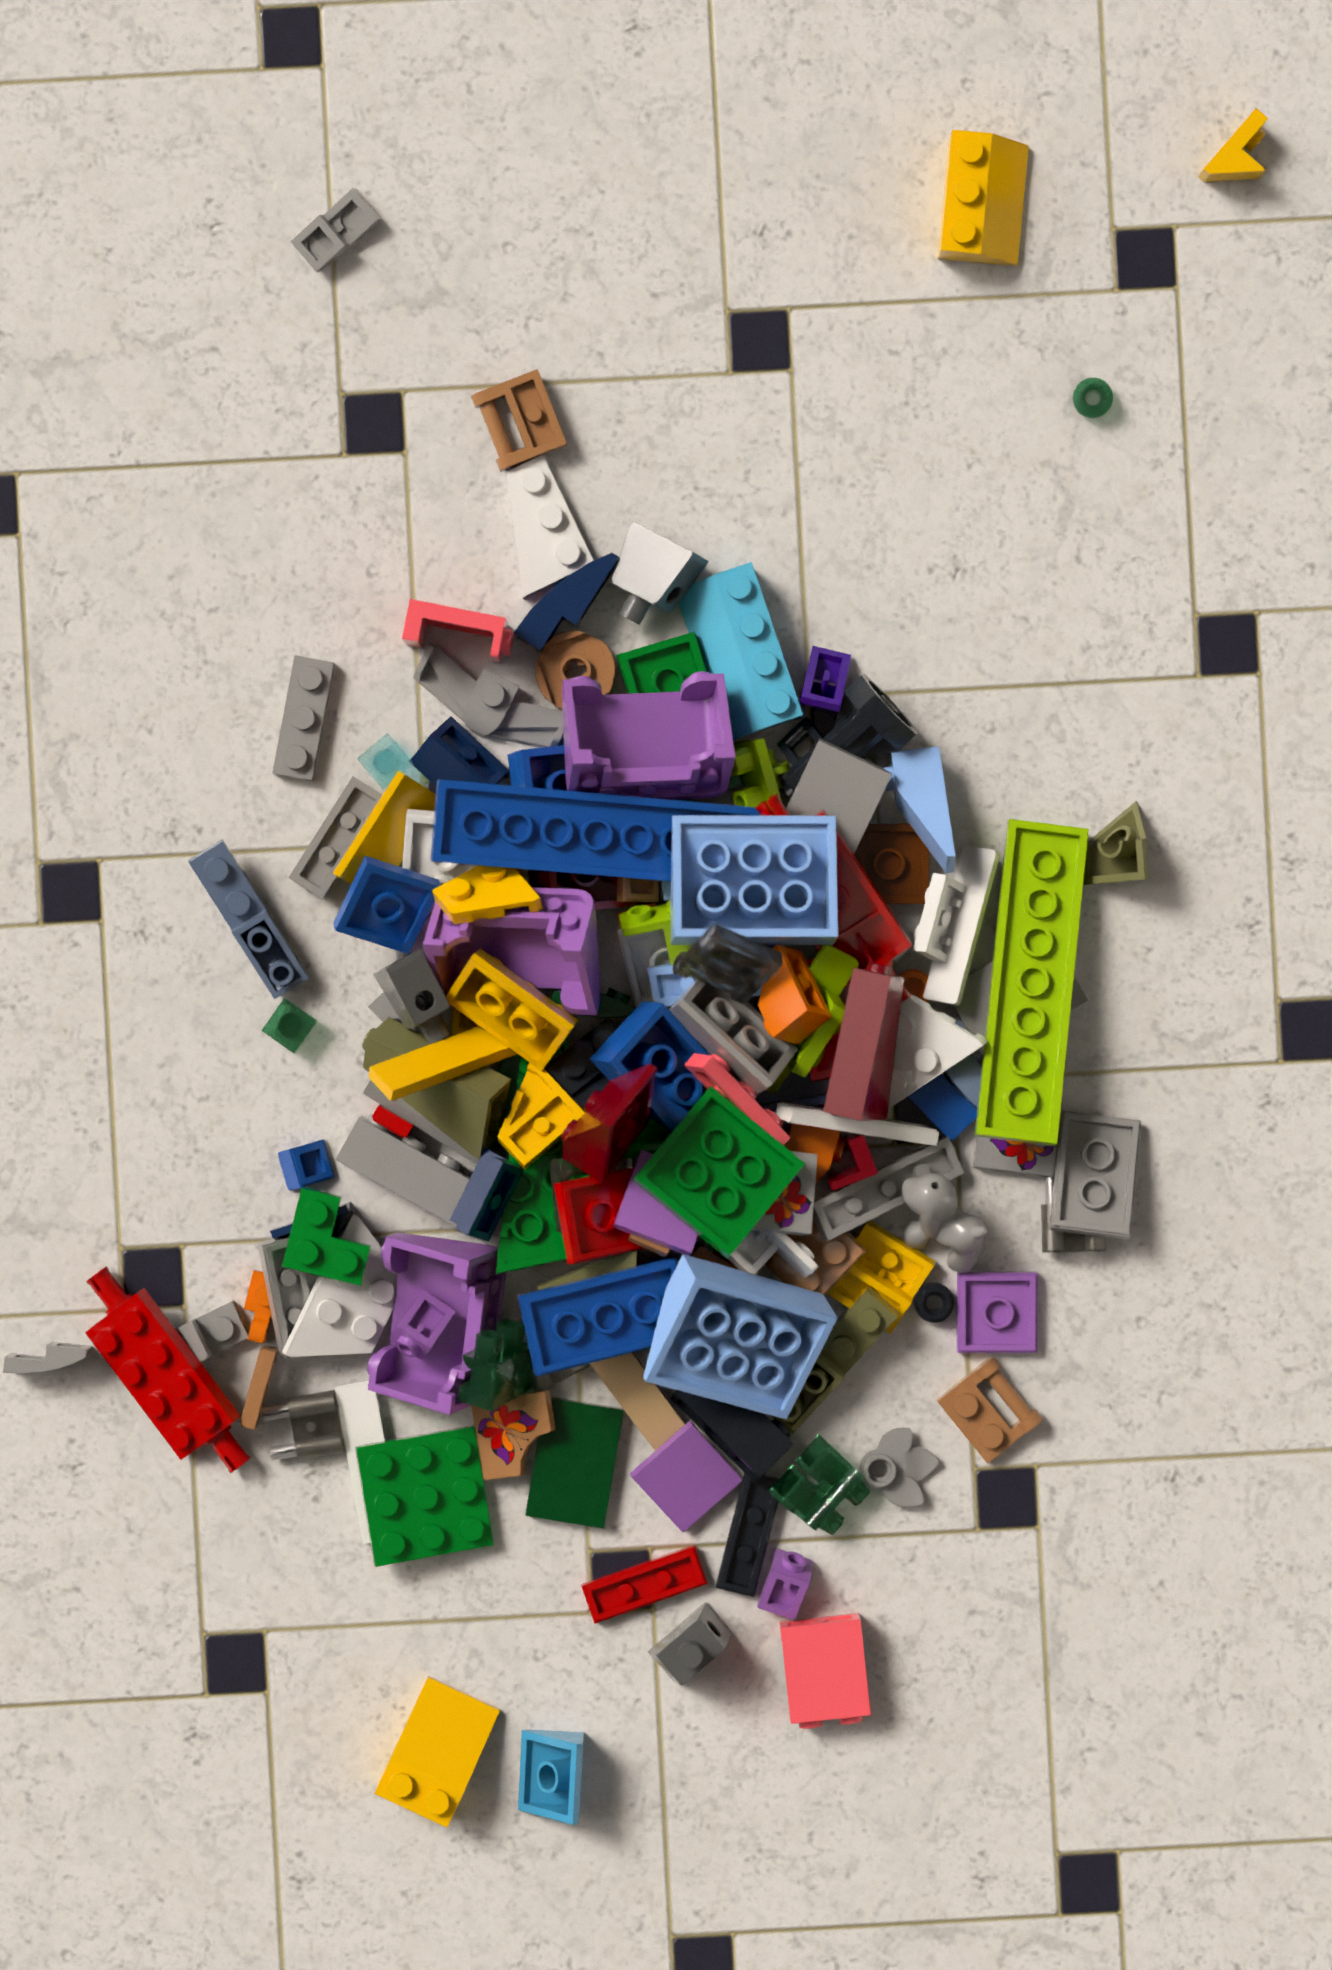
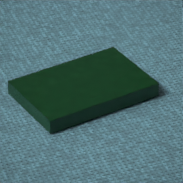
(575, 1464)

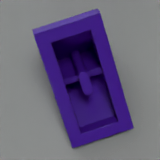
(825, 680)

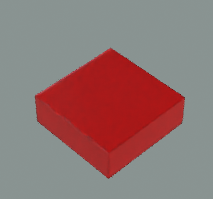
(392, 1121)

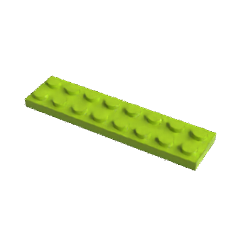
(1031, 982)

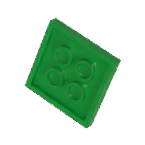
(718, 1172)
(424, 1495)

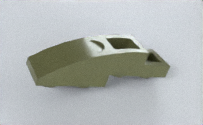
(847, 1342)

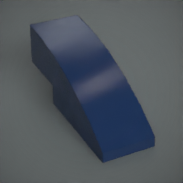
(565, 602)

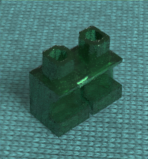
(499, 1367)
(818, 1502)

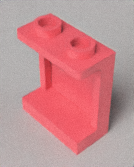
(425, 613)
(825, 1670)

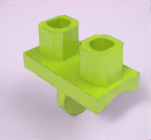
(758, 772)

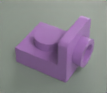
(421, 1325)
(786, 1584)

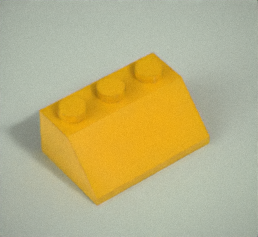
(983, 198)
(385, 828)
(511, 1009)

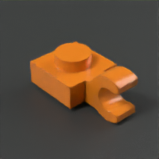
(258, 1302)

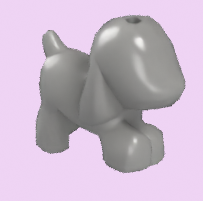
(940, 1219)

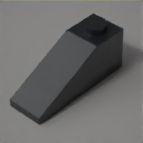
(740, 1433)

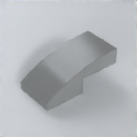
(336, 230)
(56, 1357)

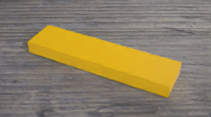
(438, 1063)

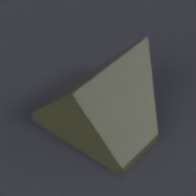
(1118, 851)

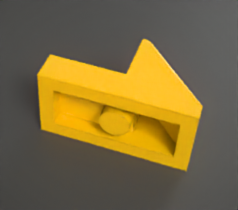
(1231, 160)

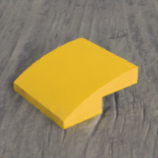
(886, 1267)

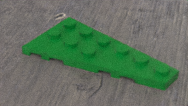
(528, 1222)

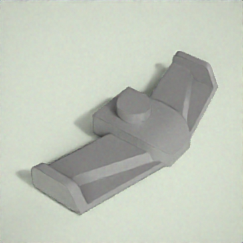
(488, 703)

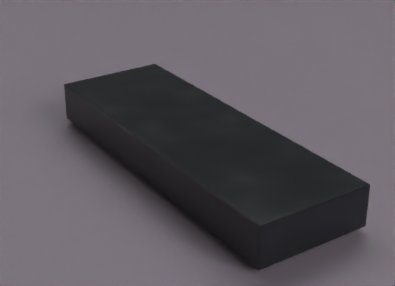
(748, 1536)

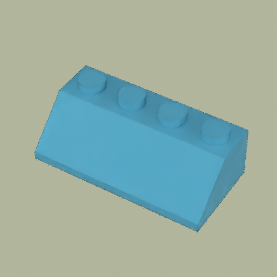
(741, 642)

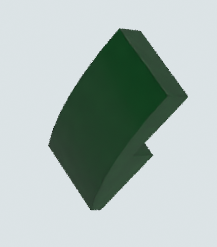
(611, 1004)

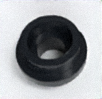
(940, 1313)

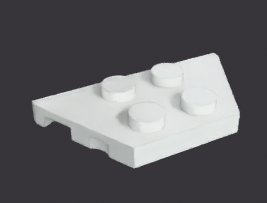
(926, 1047)
(343, 1315)

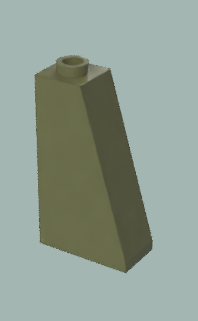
(464, 1107)

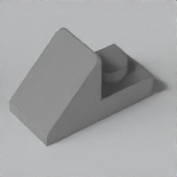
(214, 1331)

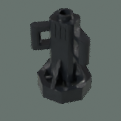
(864, 726)

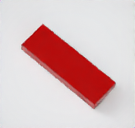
(644, 1584)

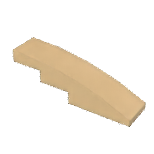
(640, 1399)

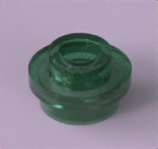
(1092, 385)

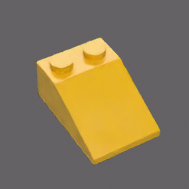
(437, 1751)

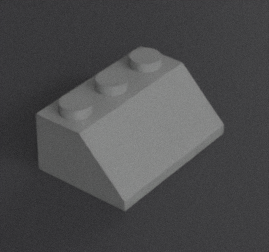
(733, 1033)

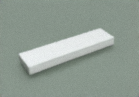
(880, 1128)
(360, 1426)

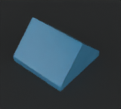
(551, 1774)

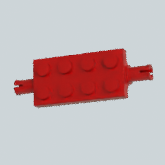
(864, 920)
(163, 1373)

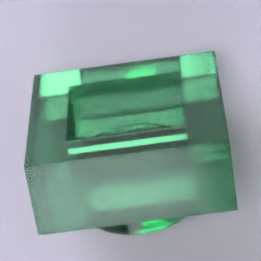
(289, 1025)

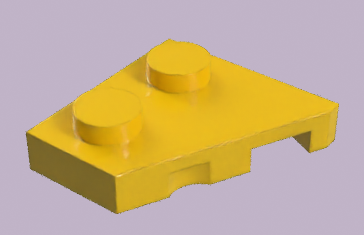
(485, 894)
(537, 1117)

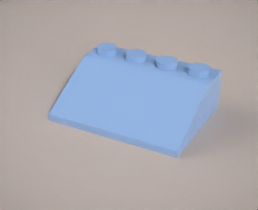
(755, 878)
(737, 1337)

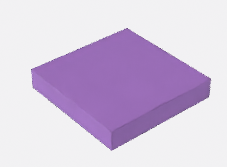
(650, 1220)
(997, 1312)
(686, 1476)

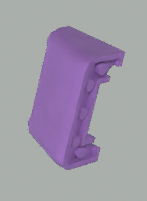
(648, 741)
(542, 947)
(461, 1278)

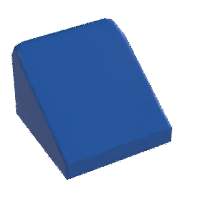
(306, 1165)

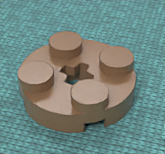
(568, 648)

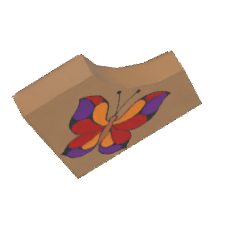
(509, 1431)

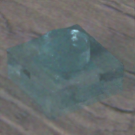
(384, 760)

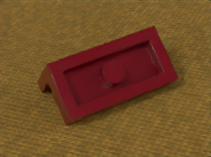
(863, 1161)

